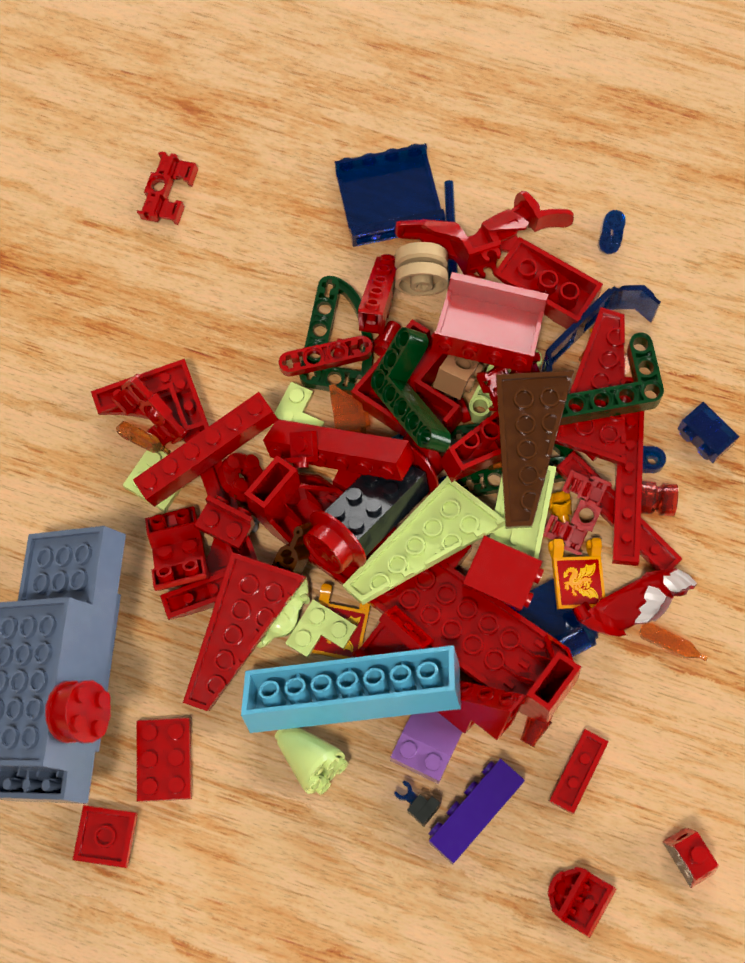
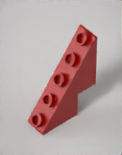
(378, 295)
(485, 706)

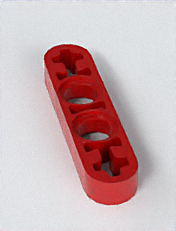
(324, 351)

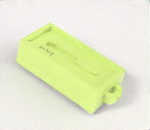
(526, 539)

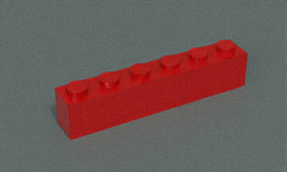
(205, 449)
(346, 450)

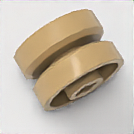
(421, 269)

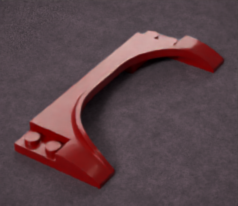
(178, 391)

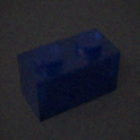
(707, 432)

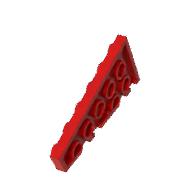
(243, 613)

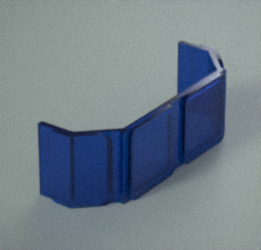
(625, 297)

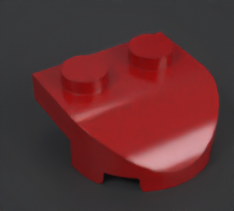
(579, 899)

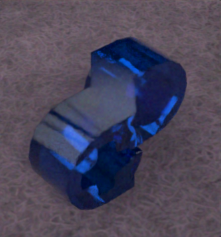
(614, 221)

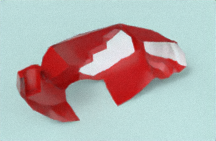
(635, 603)

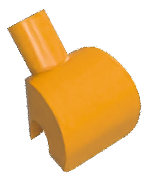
(560, 506)

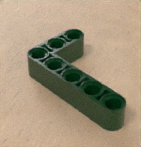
(391, 386)
(611, 395)

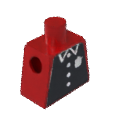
(691, 856)

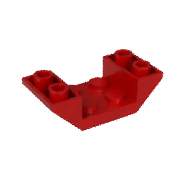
(176, 549)

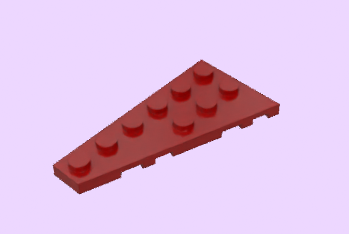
(600, 368)

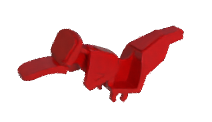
(493, 237)

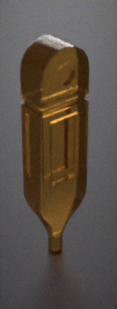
(140, 437)
(669, 641)

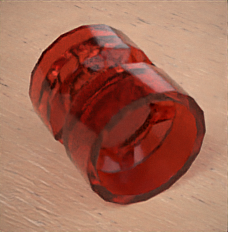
(659, 498)

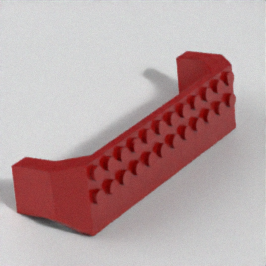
(488, 636)

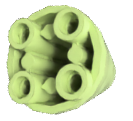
(310, 759)

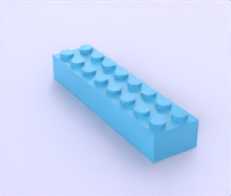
(351, 689)

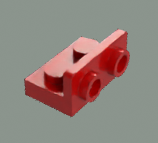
(225, 522)

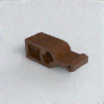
(294, 555)

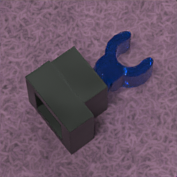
(420, 807)

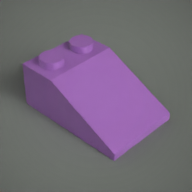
(426, 745)

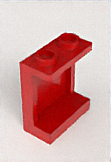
(503, 573)
(394, 634)

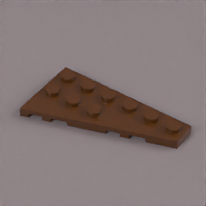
(528, 426)

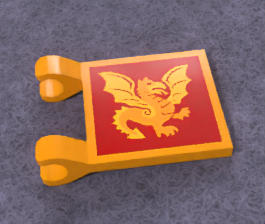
(577, 577)
(356, 616)

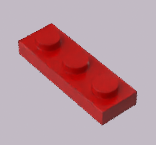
(578, 771)

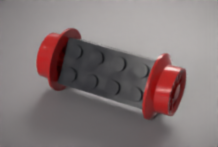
(369, 512)

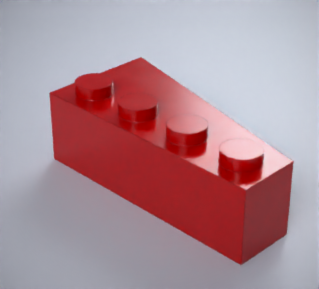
(474, 451)

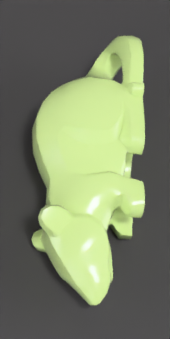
(288, 617)

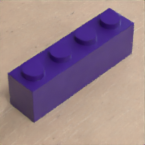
(475, 811)

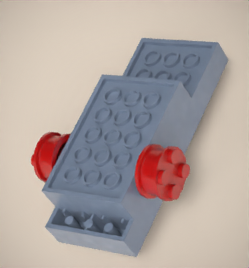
(58, 664)

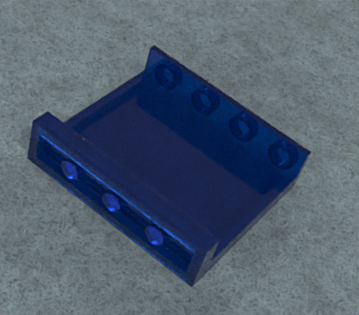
(386, 190)

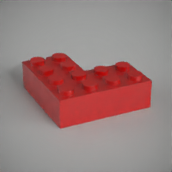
(421, 380)

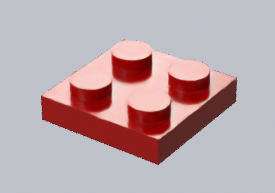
(105, 836)

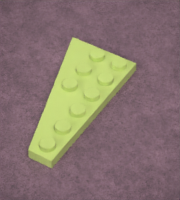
(434, 531)

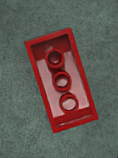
(567, 288)

